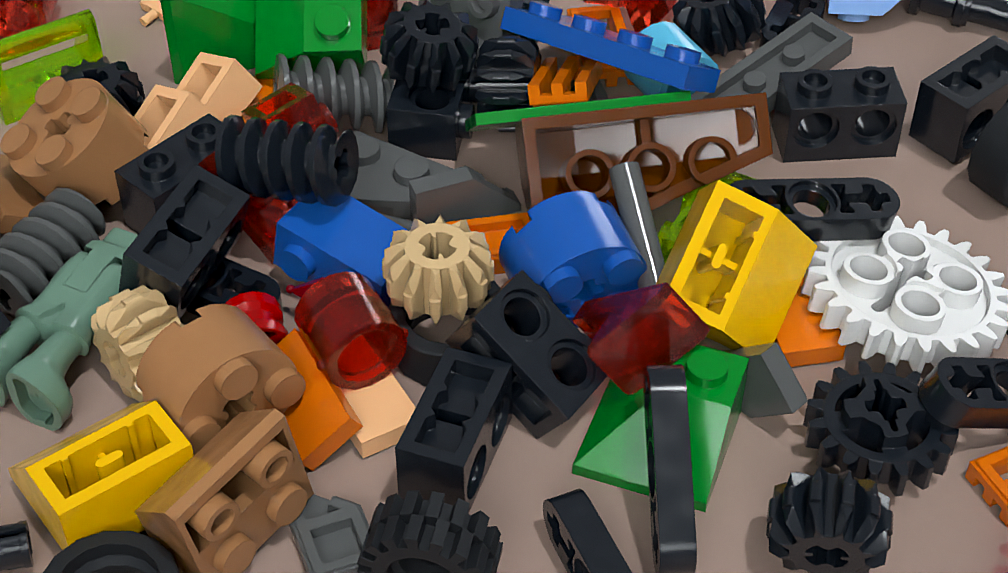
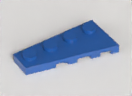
(624, 50)

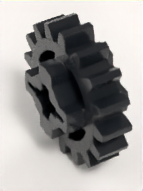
(875, 427)

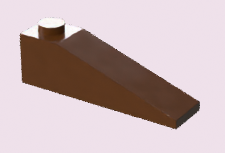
(673, 142)

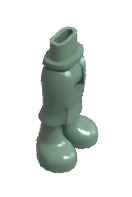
(61, 328)

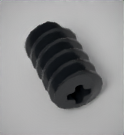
(287, 160)

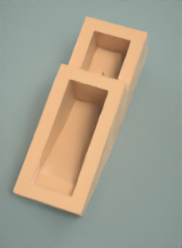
(210, 86)

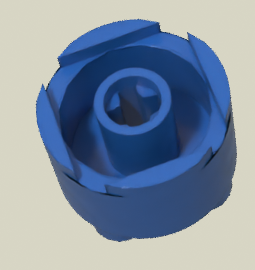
(574, 250)

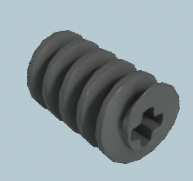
(341, 92)
(44, 244)

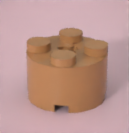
(74, 140)
(215, 372)

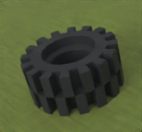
(429, 537)

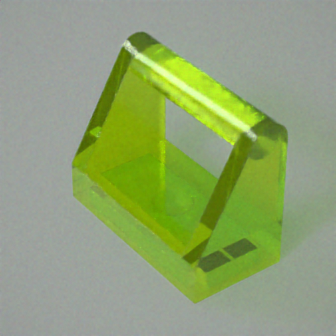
(21, 82)

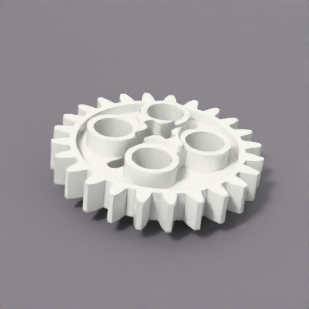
(945, 314)

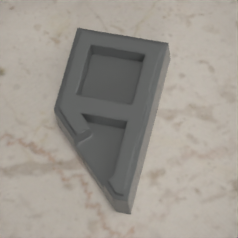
(458, 196)
(770, 382)
(330, 535)

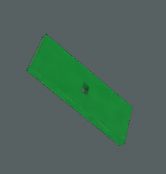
(509, 118)

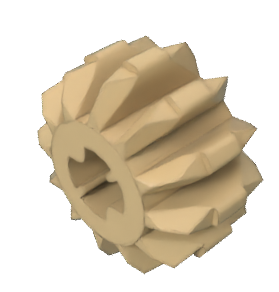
(438, 269)
(126, 329)

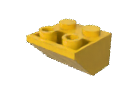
(737, 265)
(103, 472)

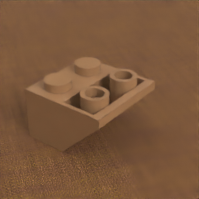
(230, 495)

